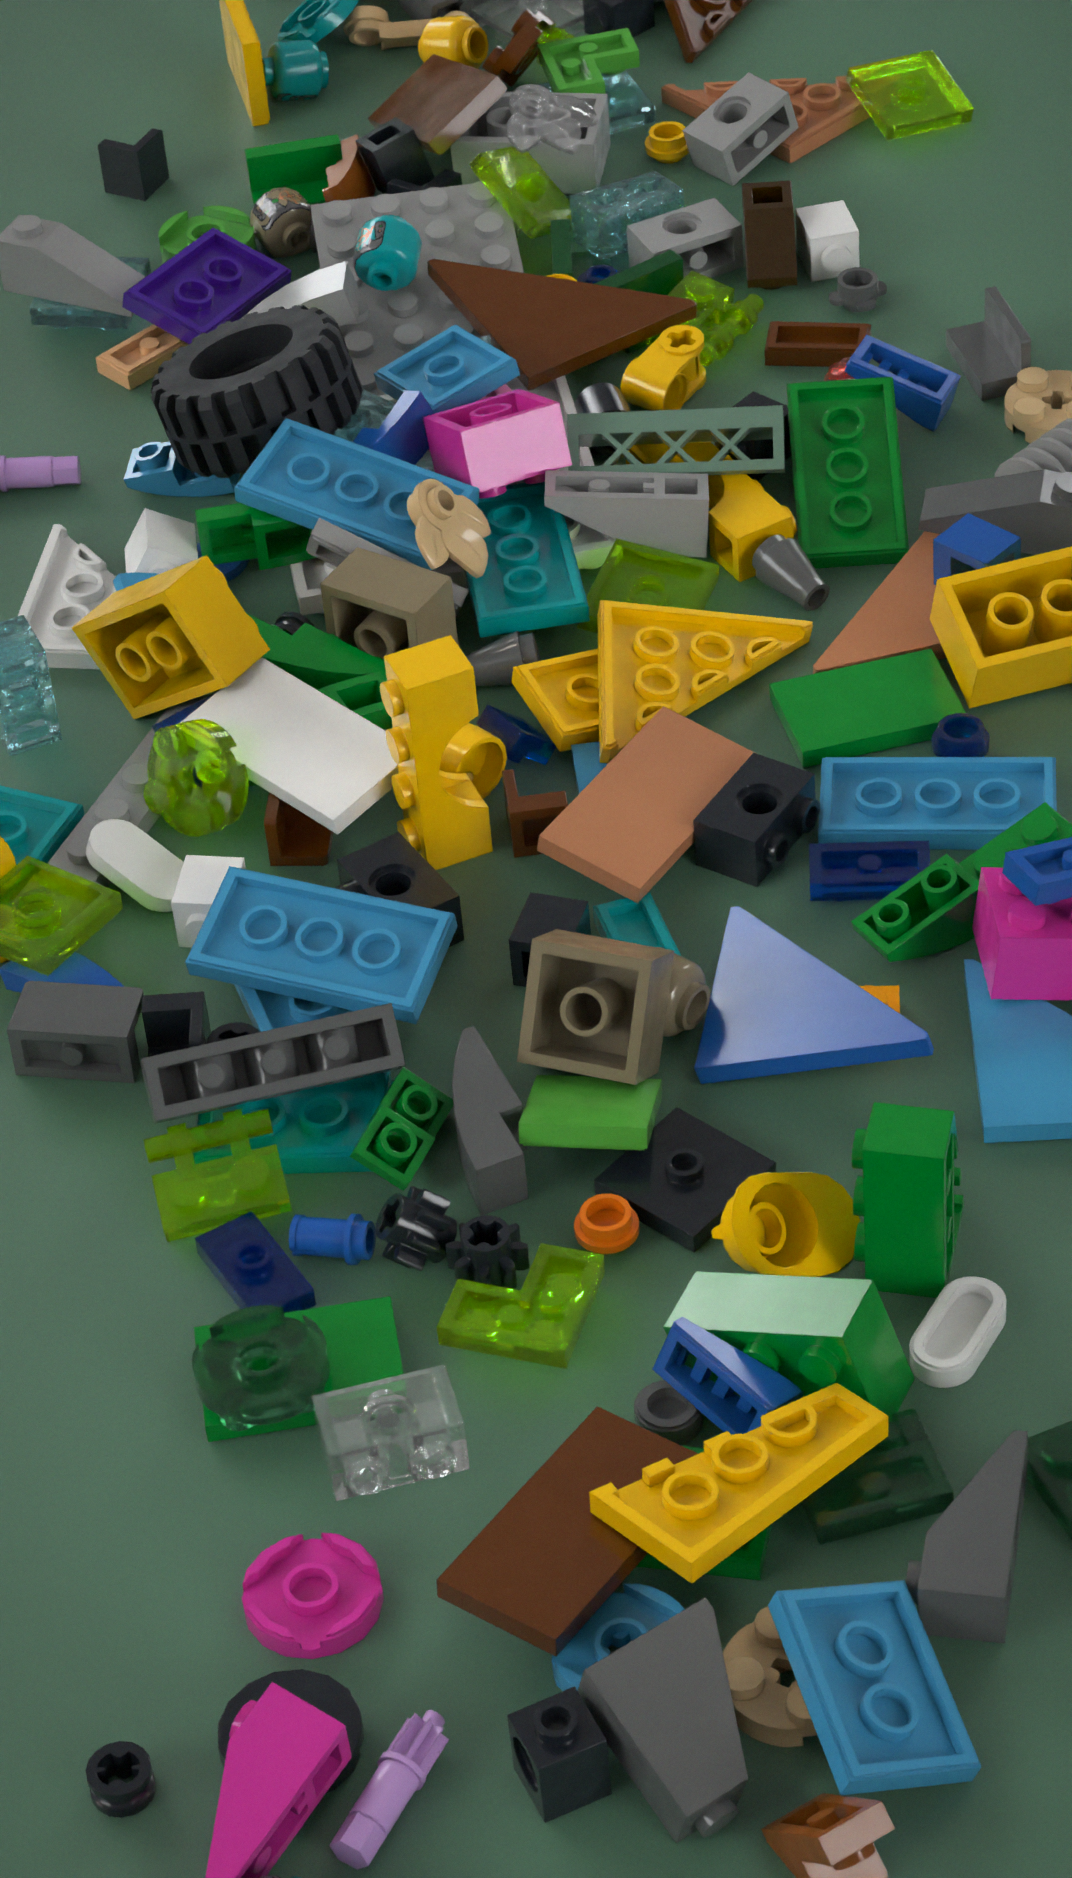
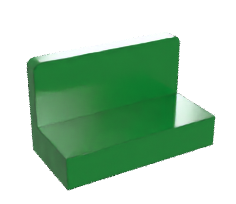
(293, 165)

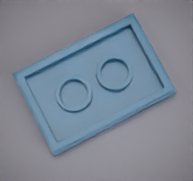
(873, 1687)

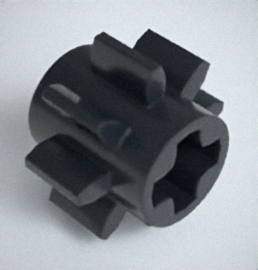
(416, 1228)
(488, 1252)

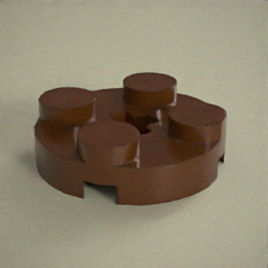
(522, 50)

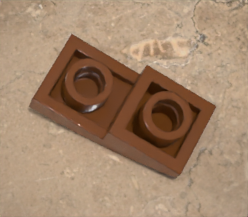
(350, 175)

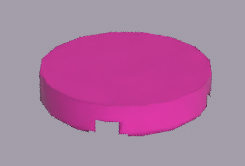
(312, 1595)

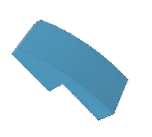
(157, 471)

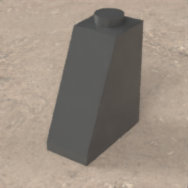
(673, 1721)

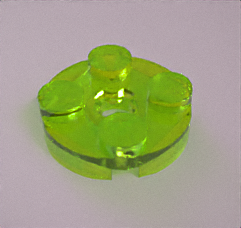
(171, 782)

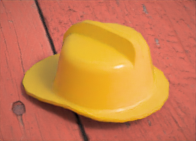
(789, 1225)

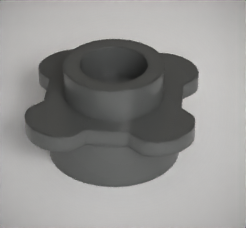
(857, 290)

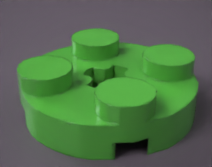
(181, 230)

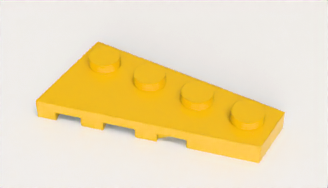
(741, 1482)

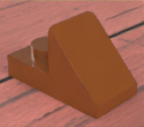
(831, 1837)

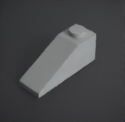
(62, 266)
(636, 507)

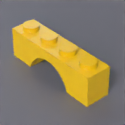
(740, 510)
(429, 700)

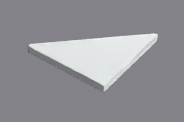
(61, 593)

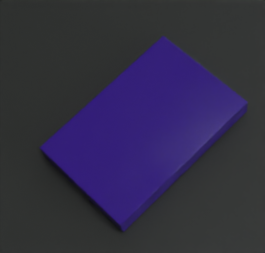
(205, 286)

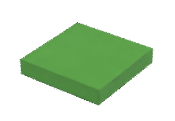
(590, 1113)

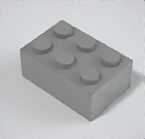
(567, 171)

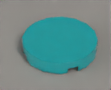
(315, 19)

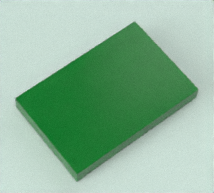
(864, 706)
(360, 1350)

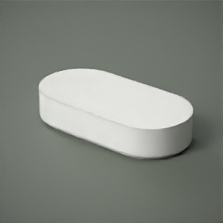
(134, 863)
(957, 1332)

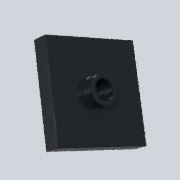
(682, 1177)

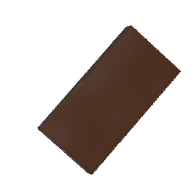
(812, 342)

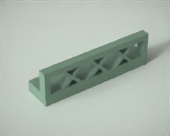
(675, 430)

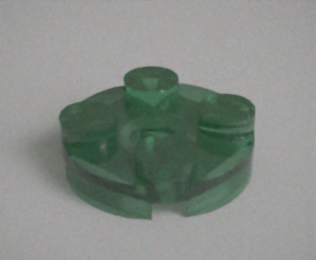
(266, 1396)

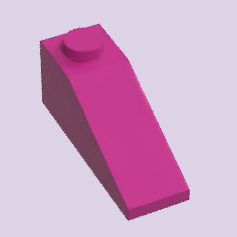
(273, 1778)

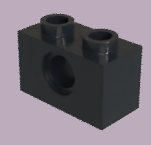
(755, 819)
(399, 873)

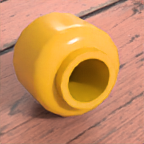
(455, 39)

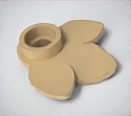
(448, 527)

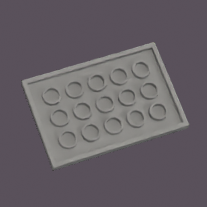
(454, 226)

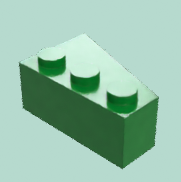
(907, 1198)
(805, 1330)

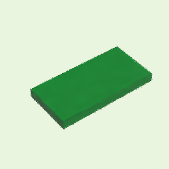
(847, 472)

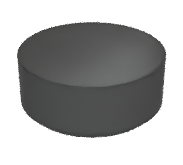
(667, 1413)

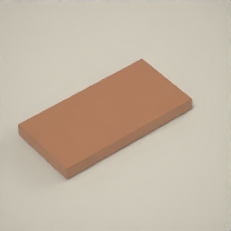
(643, 805)

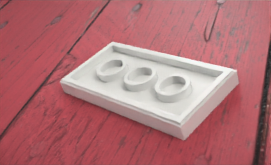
(302, 744)

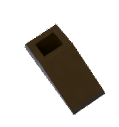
(769, 234)

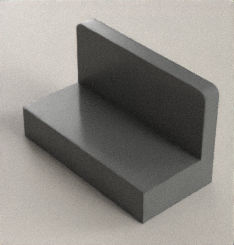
(992, 349)
(76, 1031)

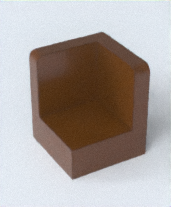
(529, 815)
(294, 837)

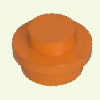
(606, 1224)

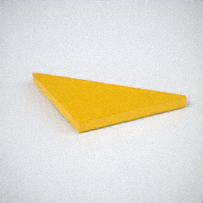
(677, 661)

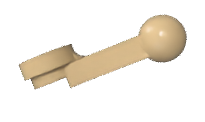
(370, 26)

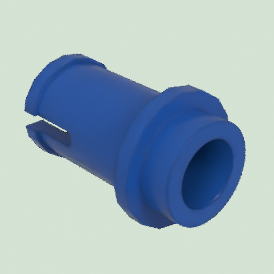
(330, 1237)

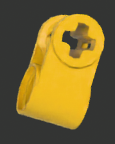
(666, 370)

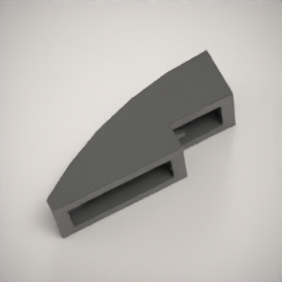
(487, 1127)

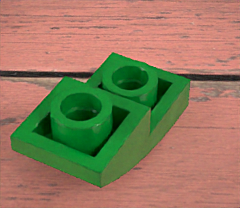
(402, 1129)

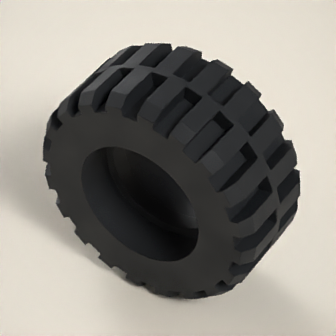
(248, 375)

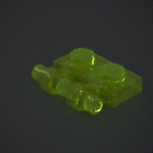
(716, 307)
(220, 1190)

